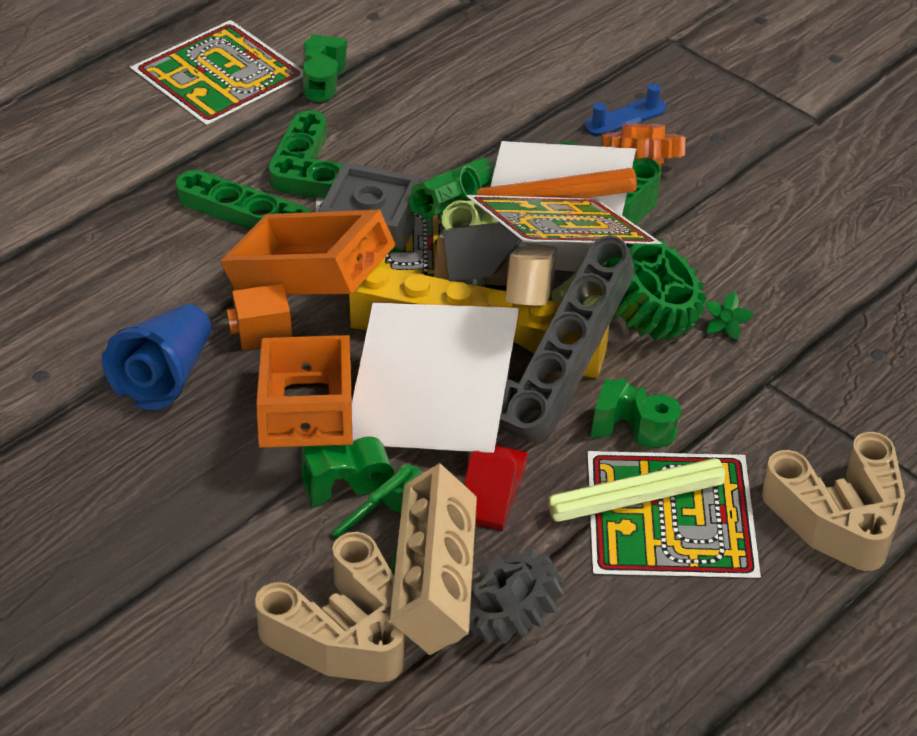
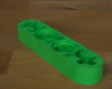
(203, 191)

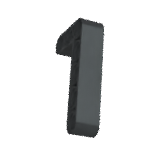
(573, 358)

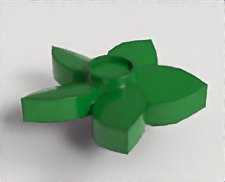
(728, 316)

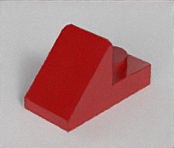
(495, 482)

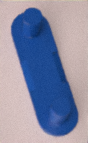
(634, 112)

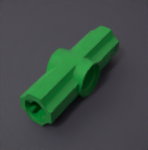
(442, 189)

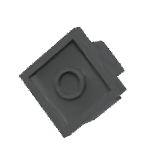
(375, 189)

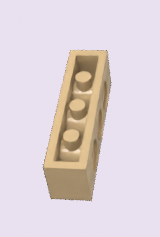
(434, 560)

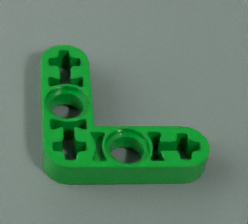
(299, 170)

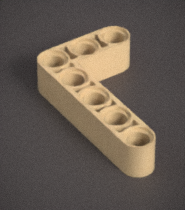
(526, 272)

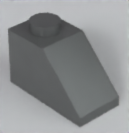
(477, 251)

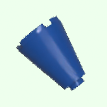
(156, 356)

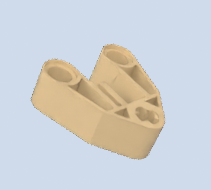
(844, 520)
(349, 634)

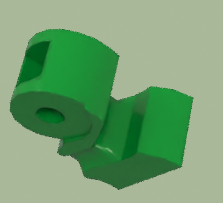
(321, 62)
(650, 418)
(360, 464)

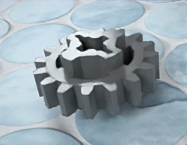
(513, 595)

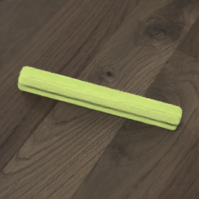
(636, 490)

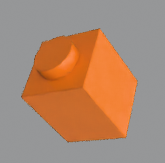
(259, 315)

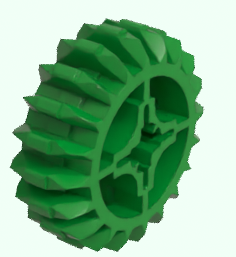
(663, 292)

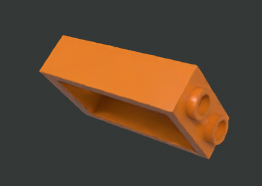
(310, 251)
(281, 415)

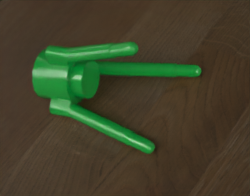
(391, 493)

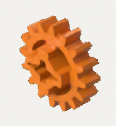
(648, 141)

